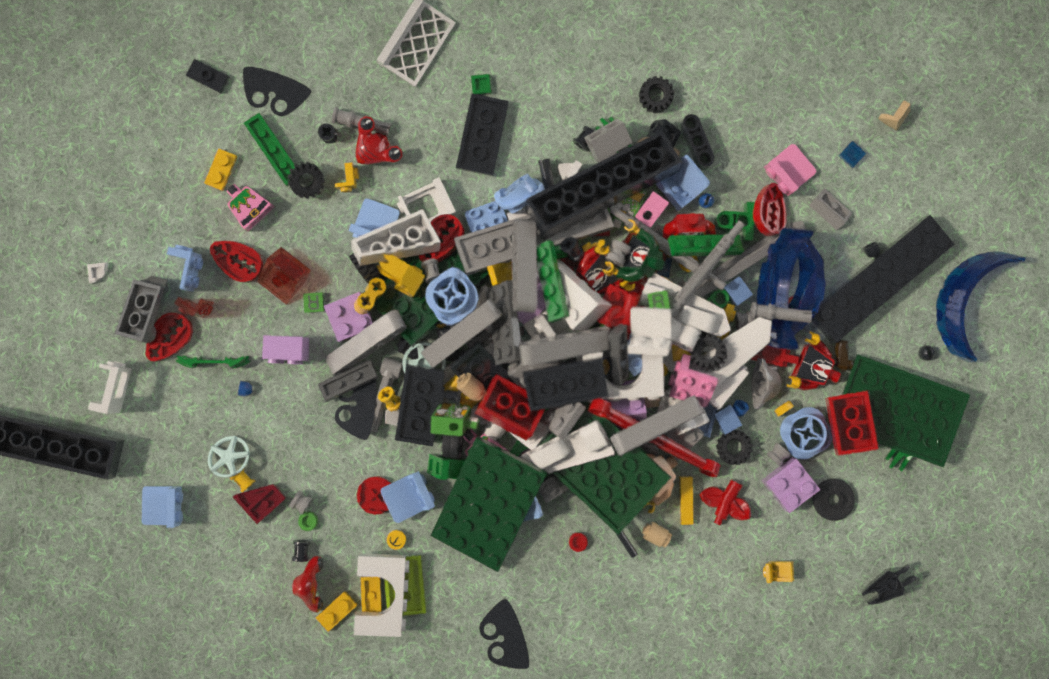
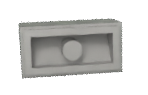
(830, 209)

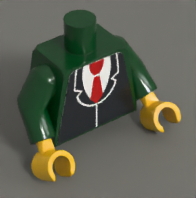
(642, 258)

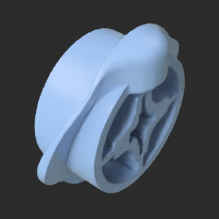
(515, 195)
(468, 302)
(787, 427)

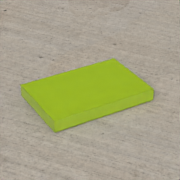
(416, 595)

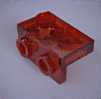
(188, 307)

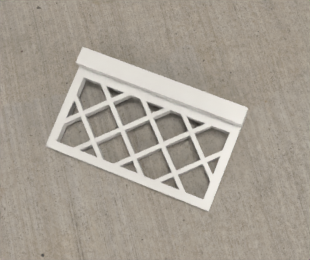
(401, 32)

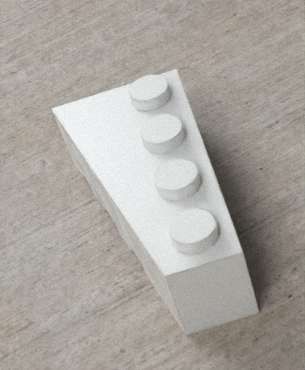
(401, 238)
(582, 302)

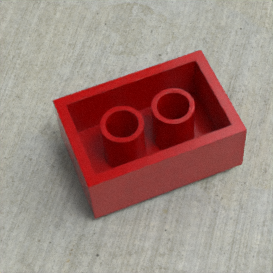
(509, 408)
(851, 423)

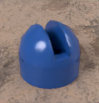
(703, 198)
(245, 388)
(740, 408)

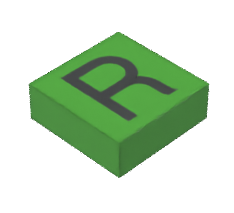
(658, 300)
(313, 302)

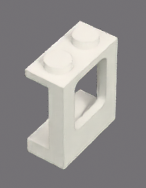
(438, 194)
(109, 404)

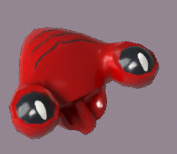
(374, 147)
(305, 585)

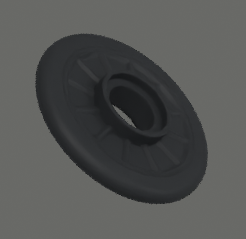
(844, 505)

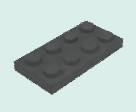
(505, 328)

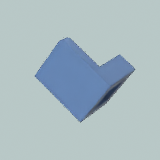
(737, 291)
(727, 419)

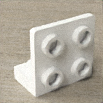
(650, 331)

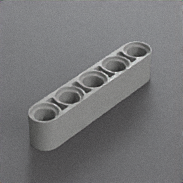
(524, 265)
(461, 333)
(366, 342)
(565, 346)
(657, 425)

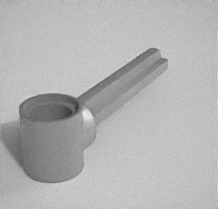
(390, 370)

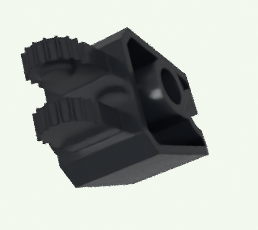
(888, 585)

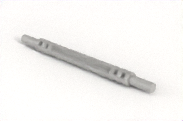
(686, 261)
(704, 269)

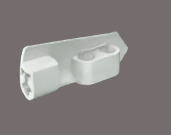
(696, 310)
(740, 347)
(576, 448)

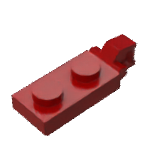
(776, 356)

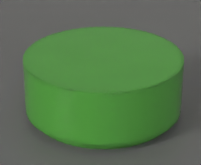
(308, 521)

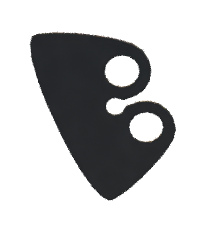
(266, 81)
(362, 414)
(508, 626)

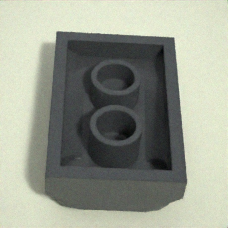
(141, 309)

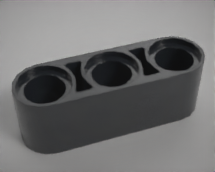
(697, 132)

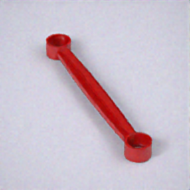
(706, 466)

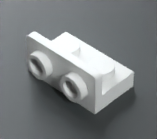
(539, 326)

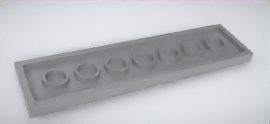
(494, 243)

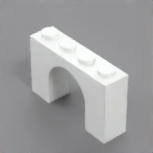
(648, 384)
(725, 390)
(390, 620)

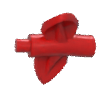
(622, 315)
(726, 502)

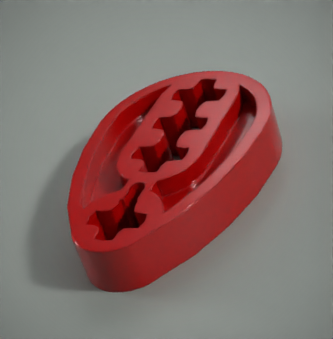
(770, 210)
(448, 246)
(234, 270)
(178, 340)

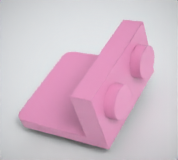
(790, 169)
(690, 382)

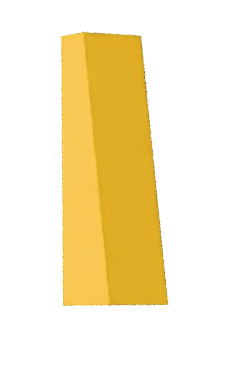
(686, 500)

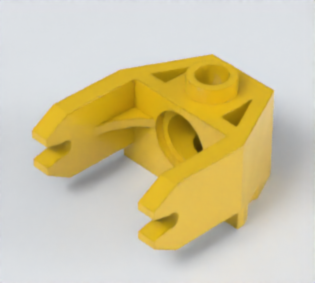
(405, 276)

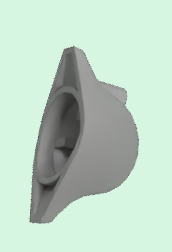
(764, 383)

